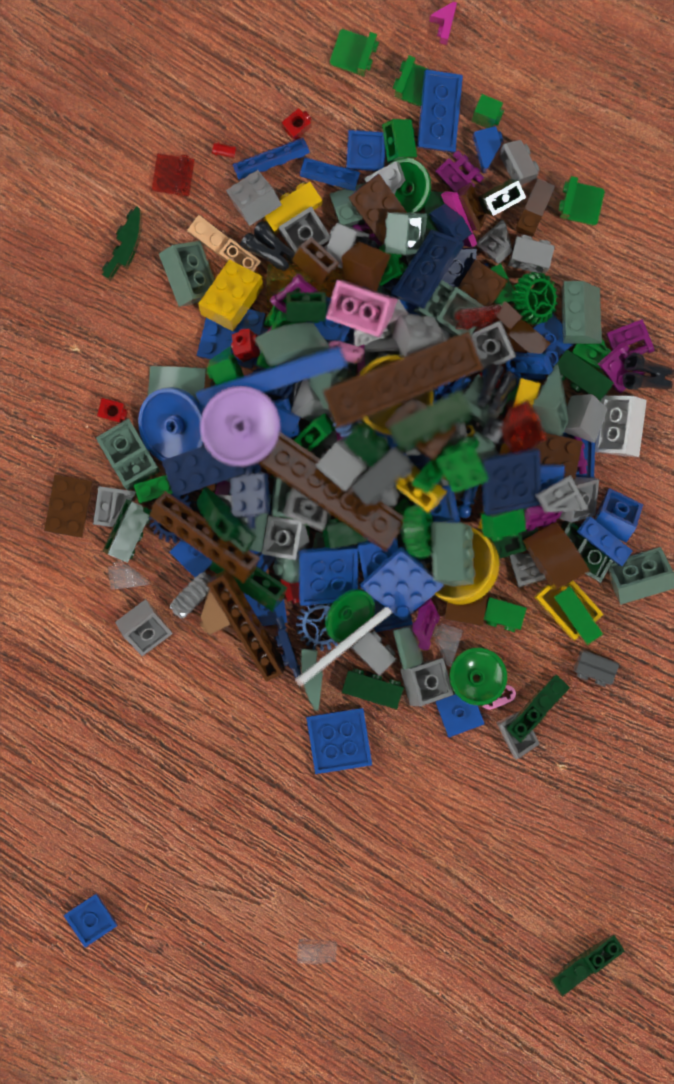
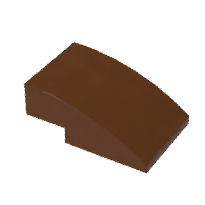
(555, 556)
(467, 613)

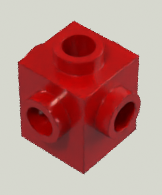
(244, 345)

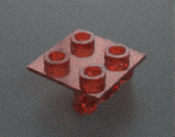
(173, 174)
(476, 317)

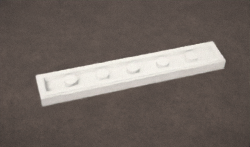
(343, 646)

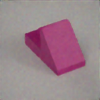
(444, 18)

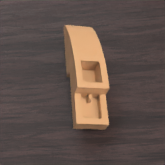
(221, 244)

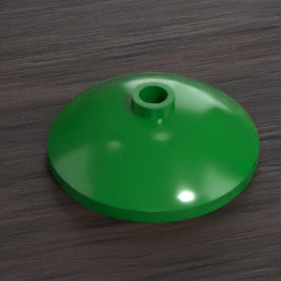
(417, 177)
(349, 614)
(487, 667)

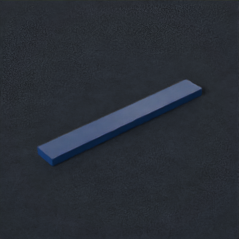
(281, 374)

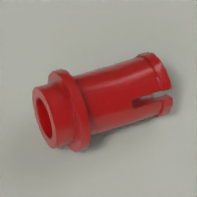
(224, 150)

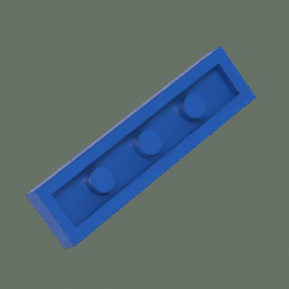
(271, 158)

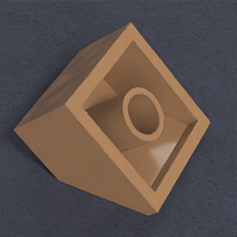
(213, 616)

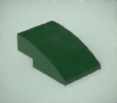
(595, 560)

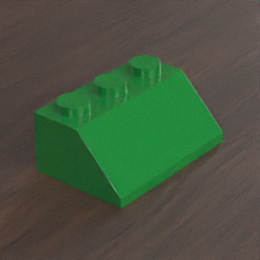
(224, 367)

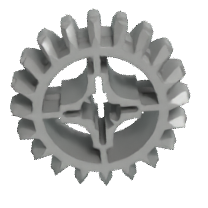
(191, 596)

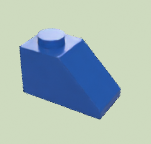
(487, 145)

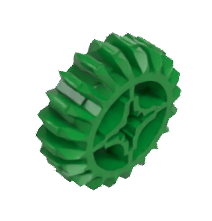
(539, 297)
(418, 531)

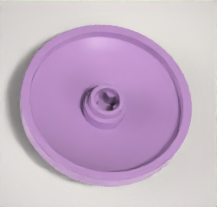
(240, 426)

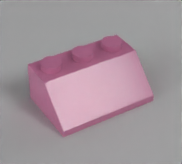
(361, 308)

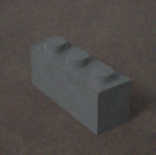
(383, 477)

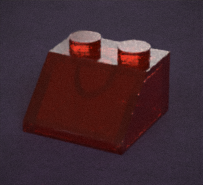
(522, 428)

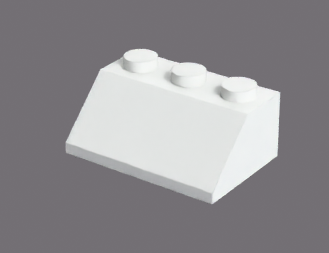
(621, 426)

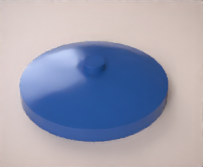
(170, 422)

